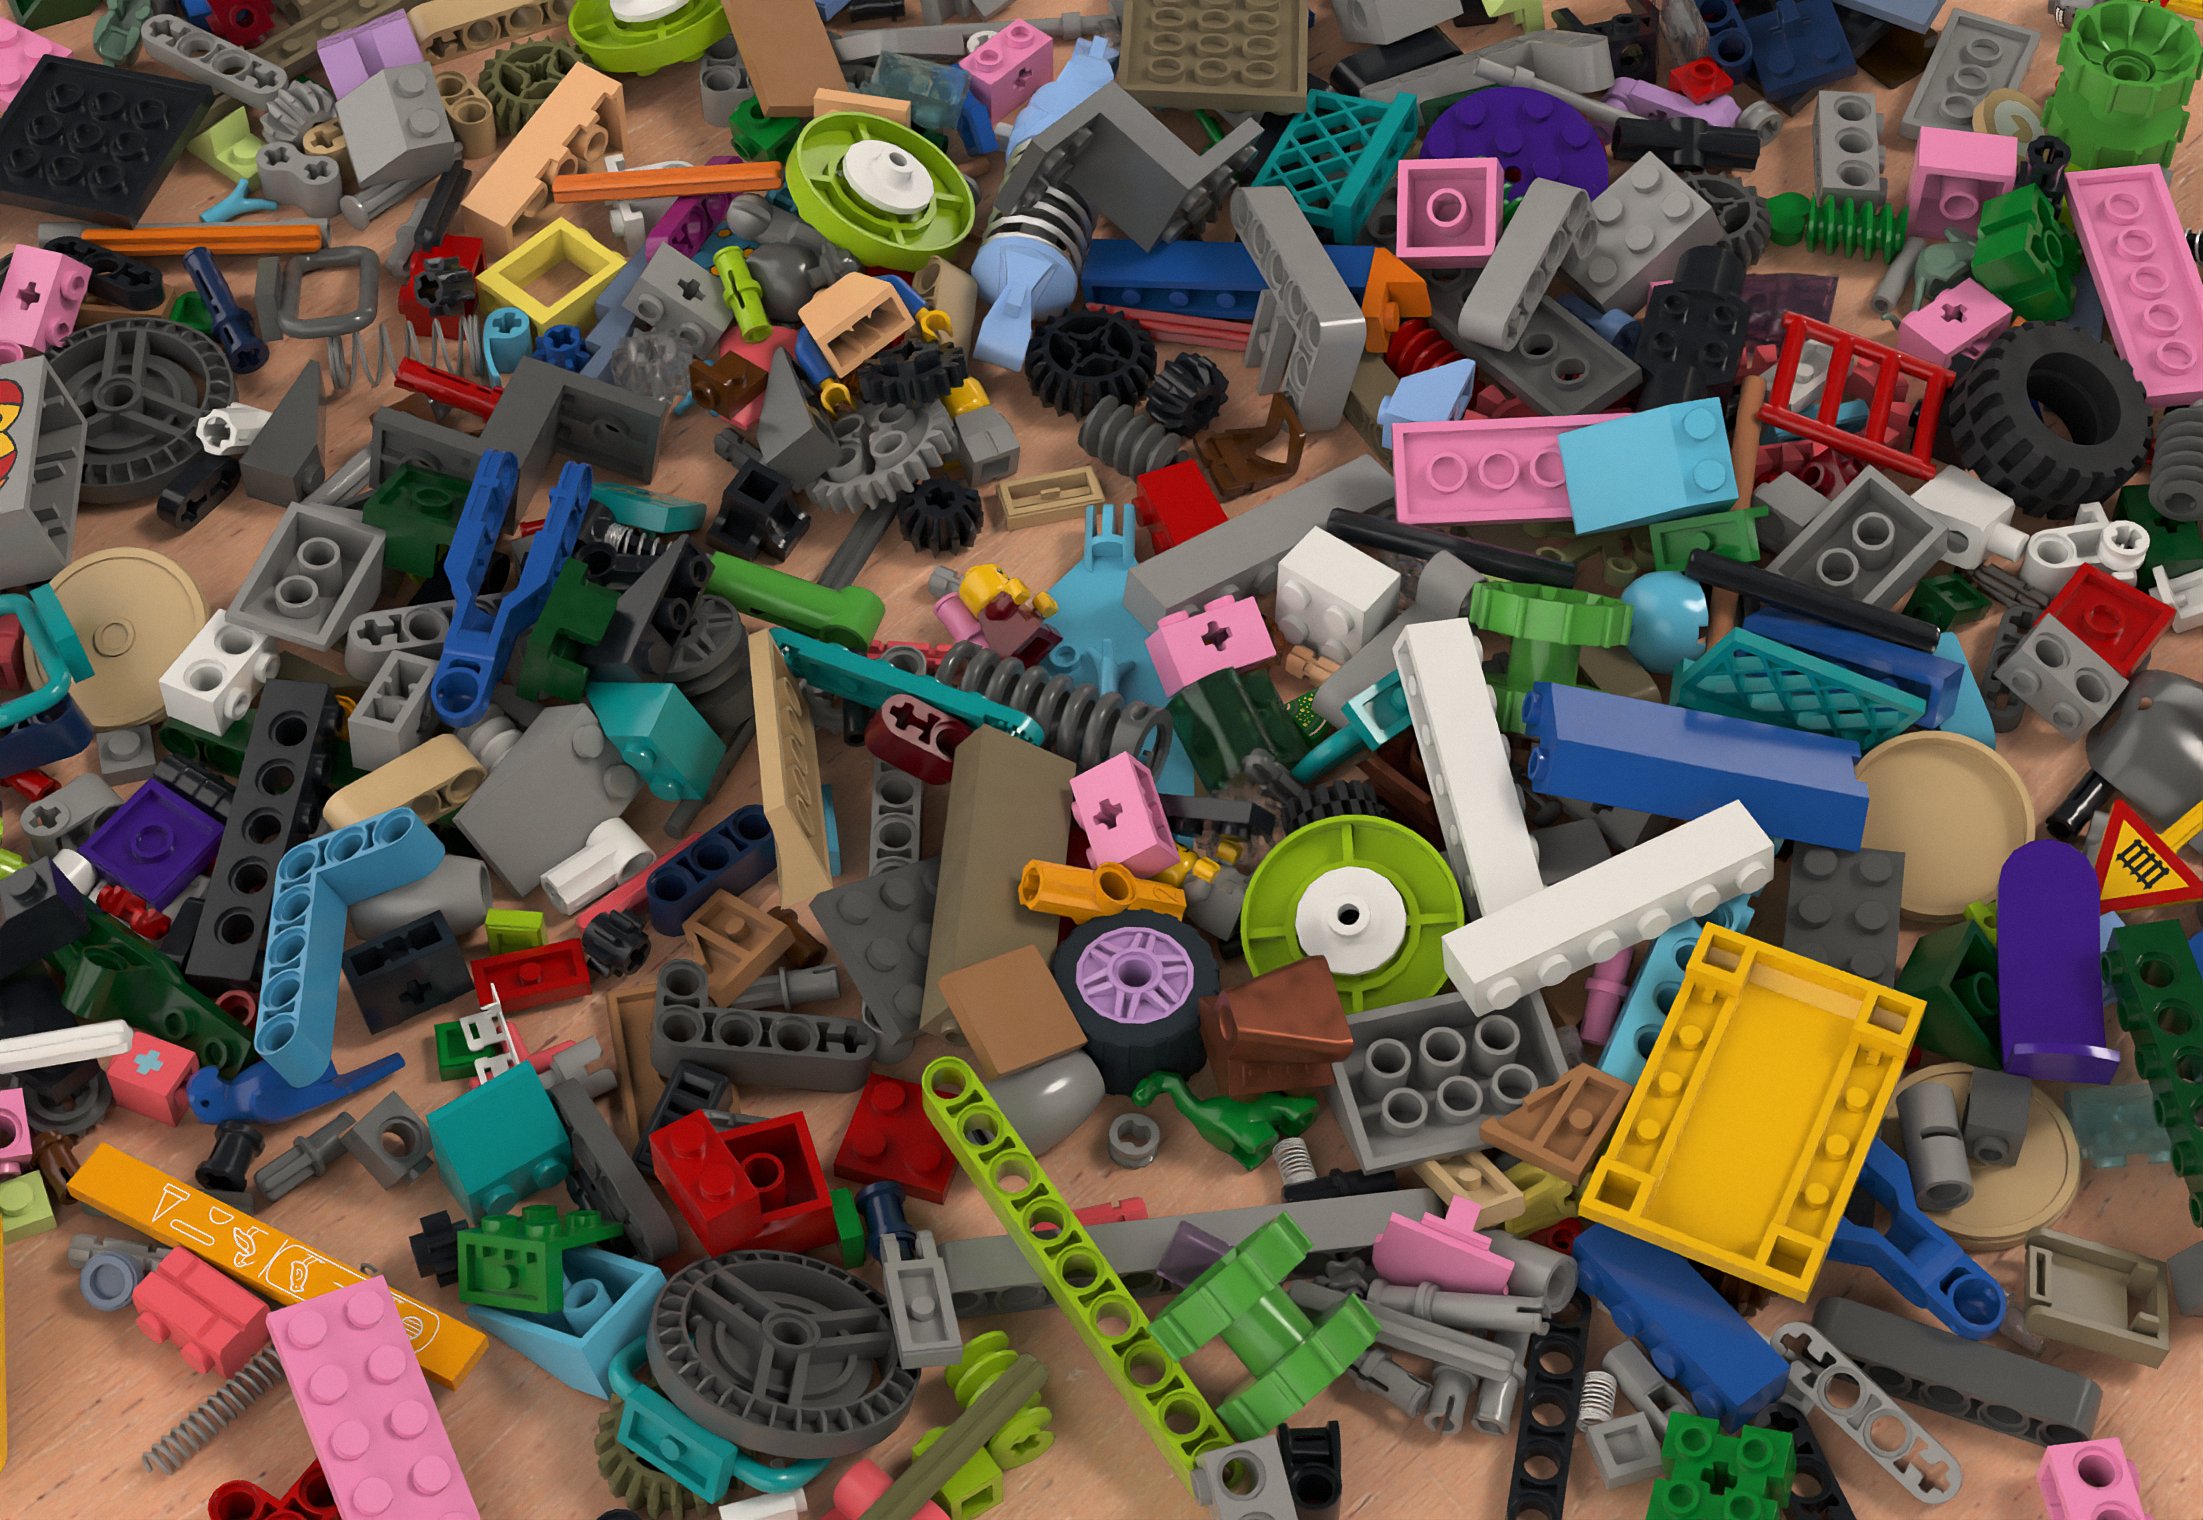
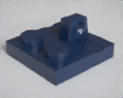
(1799, 48)

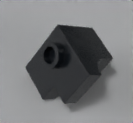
(758, 516)

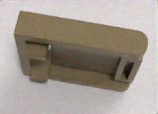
(2081, 1291)

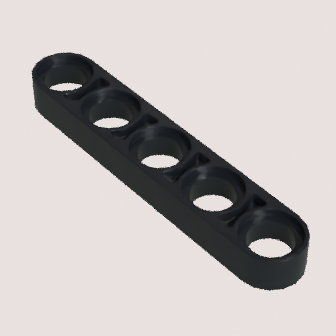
(1555, 1389)

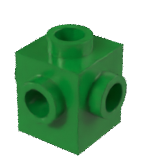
(760, 136)

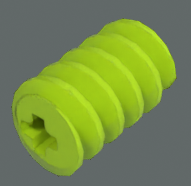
(1024, 1434)

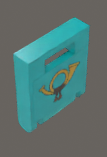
(649, 509)

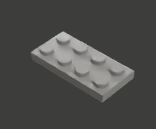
(1966, 65)

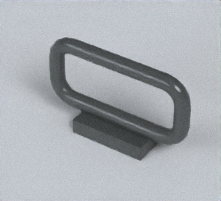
(279, 294)

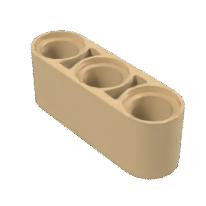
(951, 291)
(426, 779)

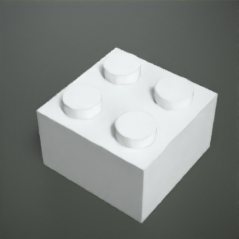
(1333, 596)

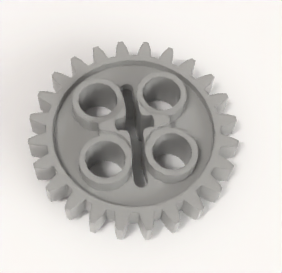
(882, 453)

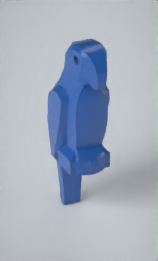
(265, 1097)

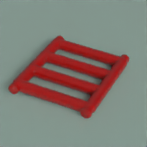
(1823, 429)

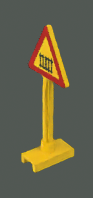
(2142, 867)

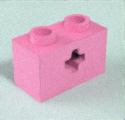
(998, 66)
(41, 298)
(1956, 322)
(1237, 637)
(1123, 817)

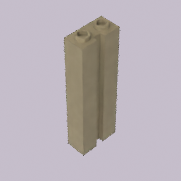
(1002, 812)

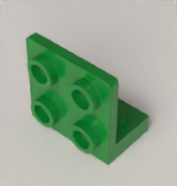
(519, 1259)

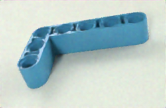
(309, 925)

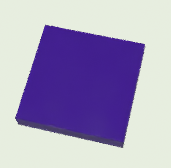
(154, 845)

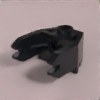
(1635, 29)

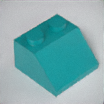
(659, 736)
(500, 1143)

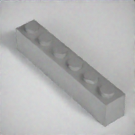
(1245, 551)

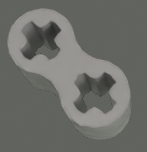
(300, 179)

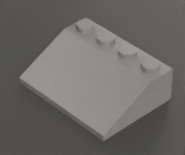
(1433, 1074)

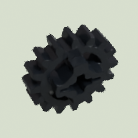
(913, 373)

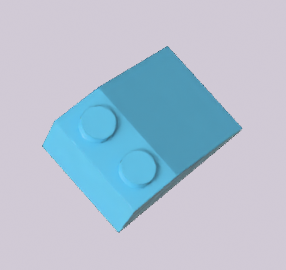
(1649, 467)
(604, 1310)

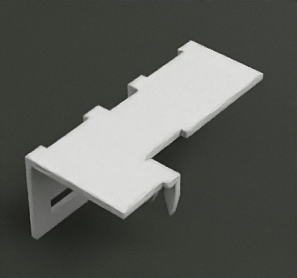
(489, 1036)

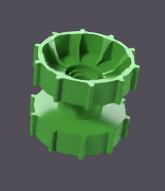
(2124, 84)
(1546, 635)
(1265, 1329)

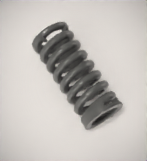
(1067, 715)

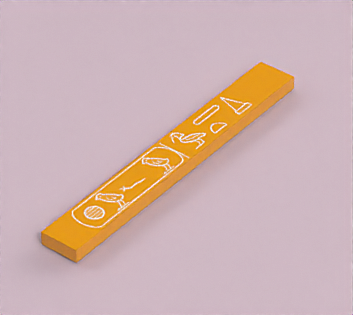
(259, 1253)

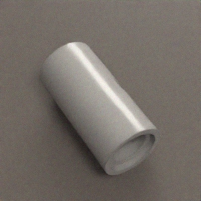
(1934, 1147)
(1536, 1268)

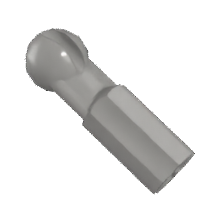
(756, 219)

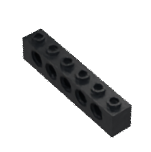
(284, 714)

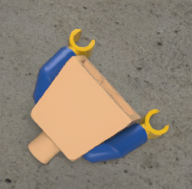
(853, 324)

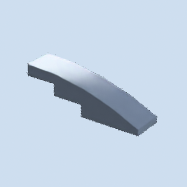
(613, 320)

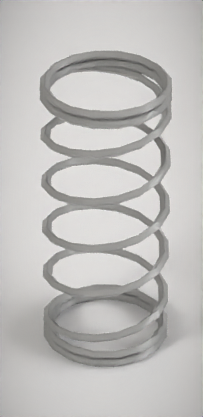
(469, 326)

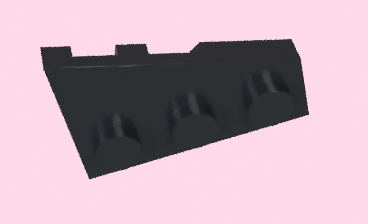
(34, 1006)

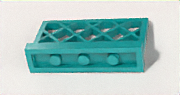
(1367, 169)
(1718, 687)

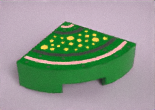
(1310, 725)

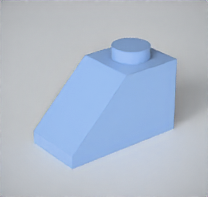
(1428, 397)

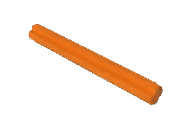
(668, 182)
(216, 238)

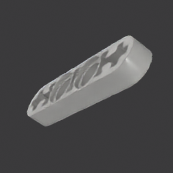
(222, 55)
(1870, 1406)

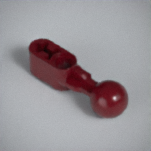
(896, 733)

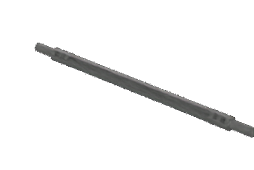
(838, 574)

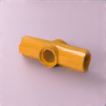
(1094, 893)

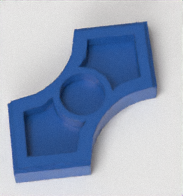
(975, 126)

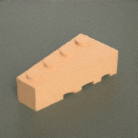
(564, 137)

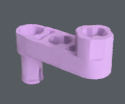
(1653, 102)

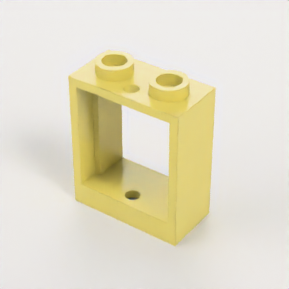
(503, 281)

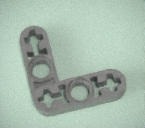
(913, 43)

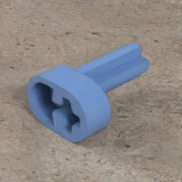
(1614, 326)

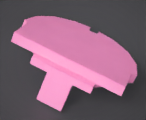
(1441, 1252)

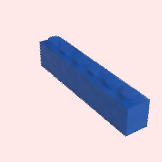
(1196, 276)

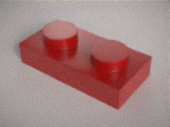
(533, 976)

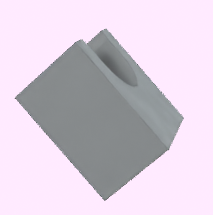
(1390, 19)

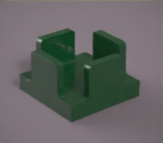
(418, 514)
(573, 610)

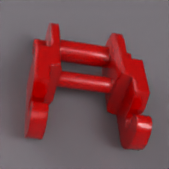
(132, 910)

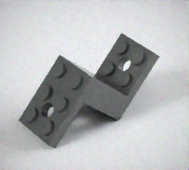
(1129, 167)
(535, 417)

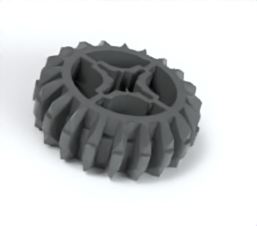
(1739, 213)

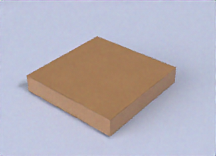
(1012, 1012)

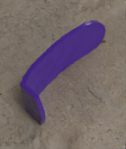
(2051, 966)

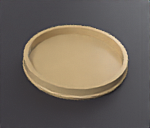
(133, 621)
(1951, 812)
(2005, 1196)

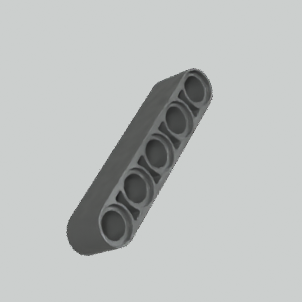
(1959, 1375)

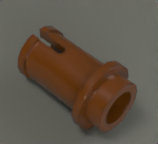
(806, 950)
(57, 1162)

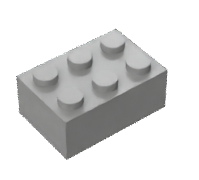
(1642, 233)
(1866, 544)

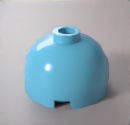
(1665, 620)

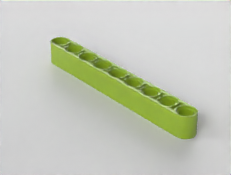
(1067, 1252)

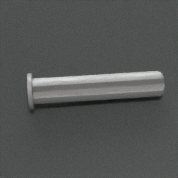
(377, 198)

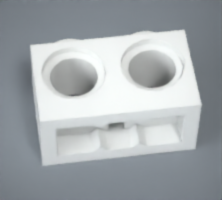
(219, 675)

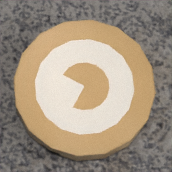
(2010, 114)

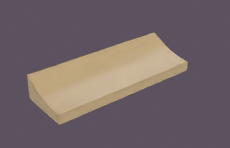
(789, 773)

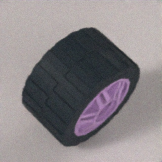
(1137, 994)

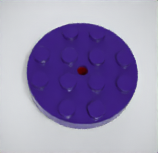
(1528, 134)

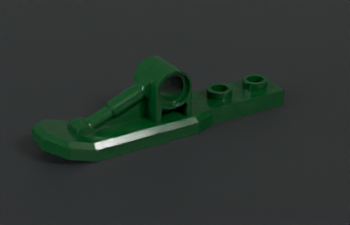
(126, 977)

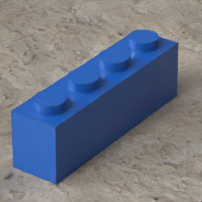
(1897, 666)
(1682, 1324)

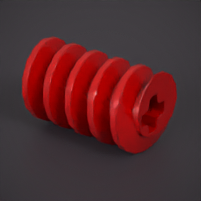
(1420, 348)

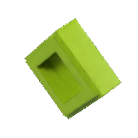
(514, 930)

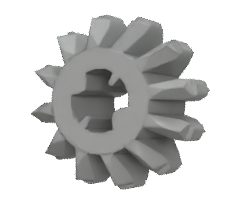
(297, 112)

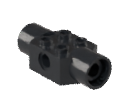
(1693, 332)

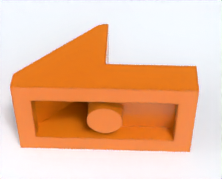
(1391, 293)

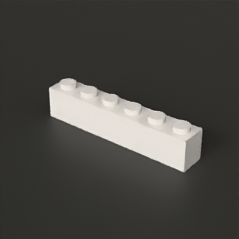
(1467, 765)
(1608, 908)

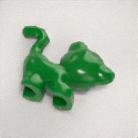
(1234, 1127)

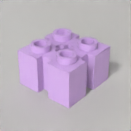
(365, 50)

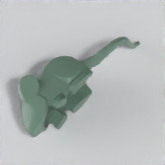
(118, 32)
(1941, 268)

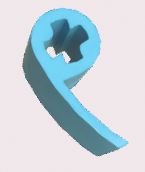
(505, 342)

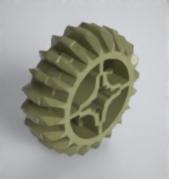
(525, 77)
(639, 1479)

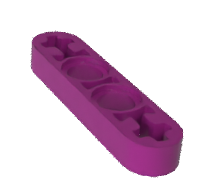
(692, 218)

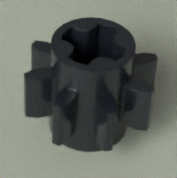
(444, 286)
(616, 943)
(437, 1247)

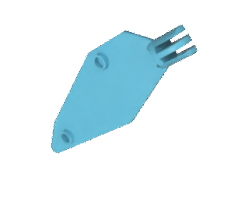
(1093, 610)

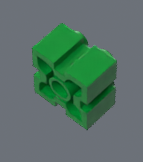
(2027, 255)
(1701, 1461)

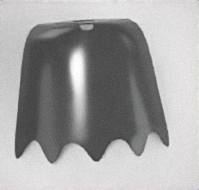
(2157, 750)

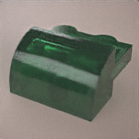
(1228, 718)

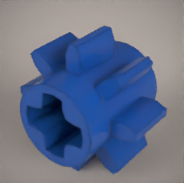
(563, 348)

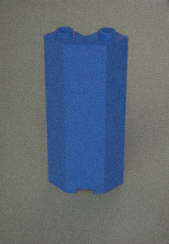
(1693, 763)

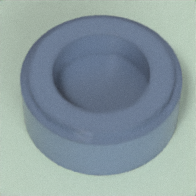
(109, 1280)

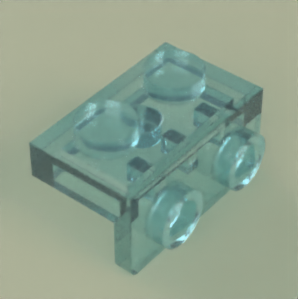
(933, 88)
(2115, 1124)

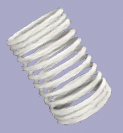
(1301, 1175)
(1592, 1412)

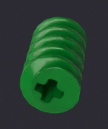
(1855, 228)

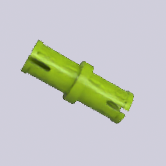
(742, 295)

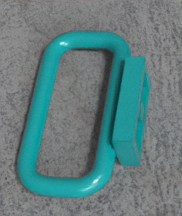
(55, 647)
(1375, 719)
(684, 1448)

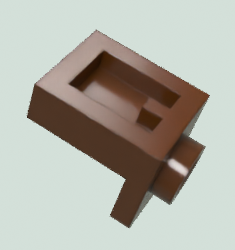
(727, 384)

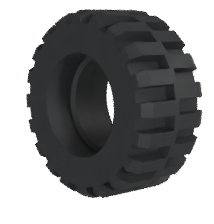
(2083, 387)

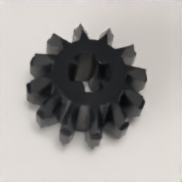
(1187, 394)
(941, 515)

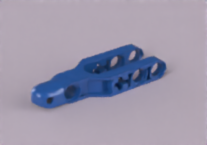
(480, 643)
(1918, 1254)

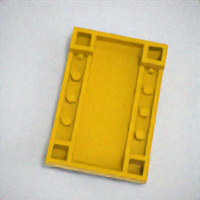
(1755, 1112)

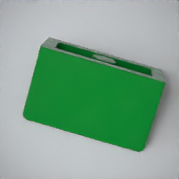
(1724, 533)

